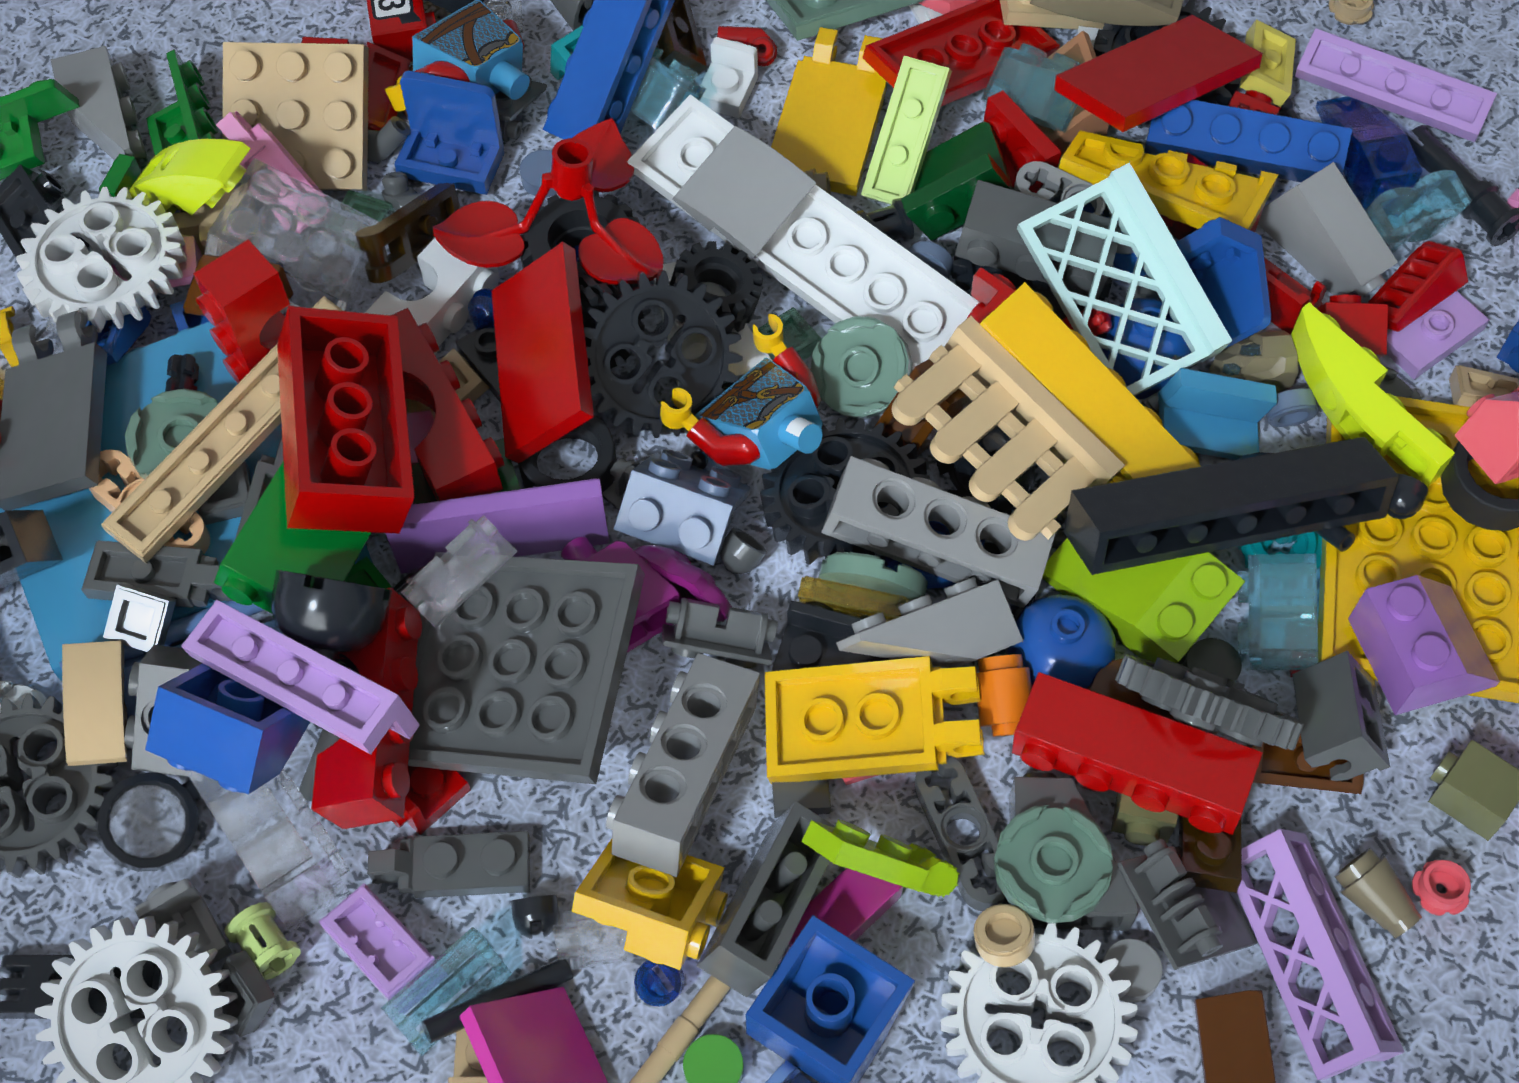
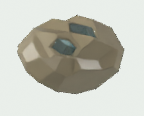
(1262, 359)

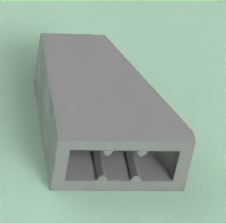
(1329, 233)

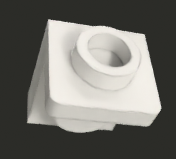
(730, 76)

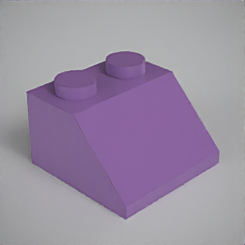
(1420, 643)

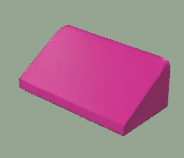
(851, 903)

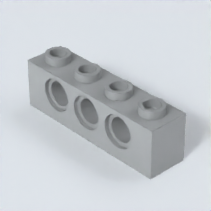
(912, 541)
(683, 764)

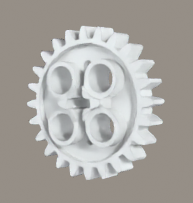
(122, 232)
(1048, 967)
(187, 991)

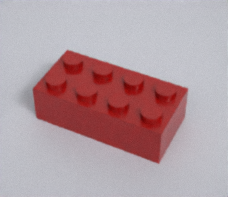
(344, 421)

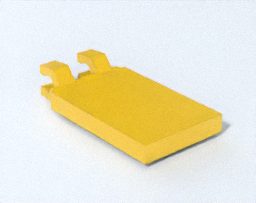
(831, 114)
(867, 719)

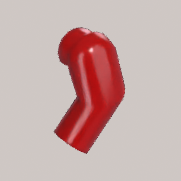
(754, 37)

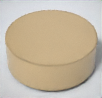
(1004, 935)

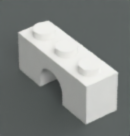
(452, 287)

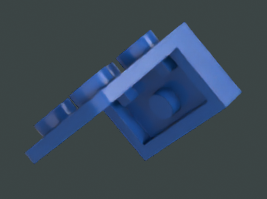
(451, 132)
(1232, 275)

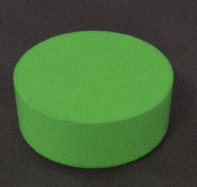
(713, 1060)

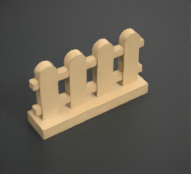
(1024, 410)

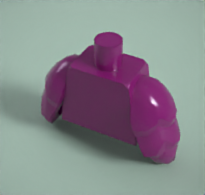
(666, 579)

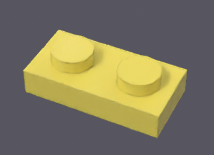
(1276, 65)

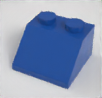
(222, 730)
(828, 1005)

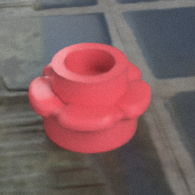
(1449, 875)

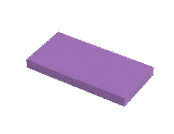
(528, 518)

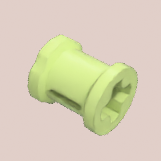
(257, 922)

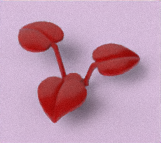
(592, 160)

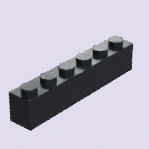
(1228, 504)

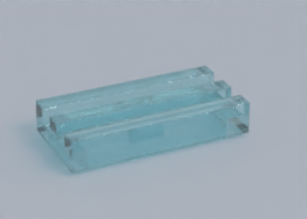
(437, 972)

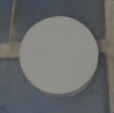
(1139, 965)

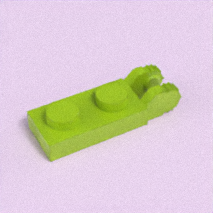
(886, 859)

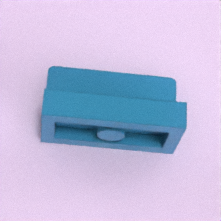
(1215, 412)

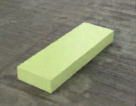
(906, 130)

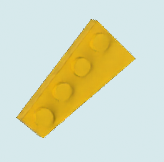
(1175, 186)

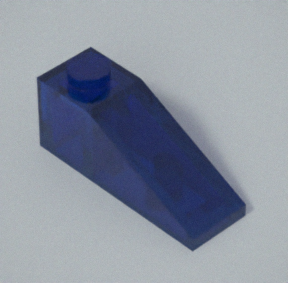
(1377, 151)

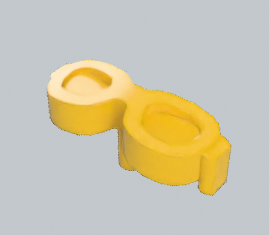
(6, 331)

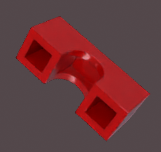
(244, 304)

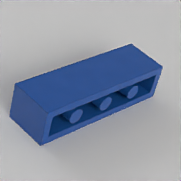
(607, 65)
(1249, 139)

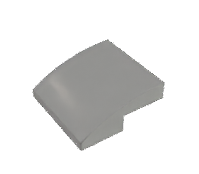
(744, 191)

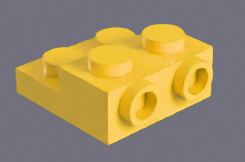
(659, 911)

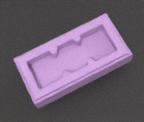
(1435, 335)
(376, 941)

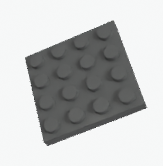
(526, 671)

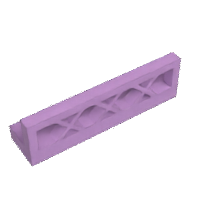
(1395, 85)
(298, 678)
(1332, 952)

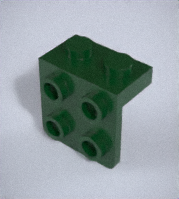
(951, 177)

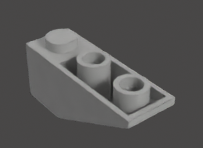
(103, 110)
(951, 632)

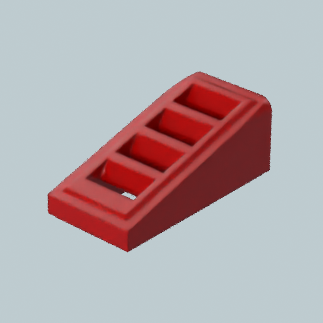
(1421, 283)

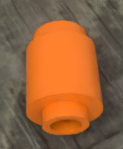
(1003, 692)

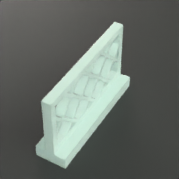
(1160, 259)

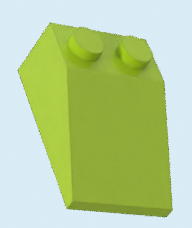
(1151, 606)

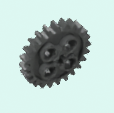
(1209, 702)
(50, 777)

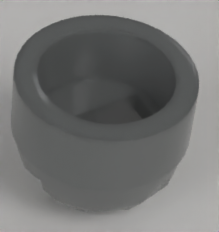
(741, 552)

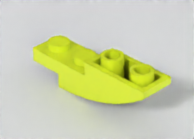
(192, 174)
(1348, 391)

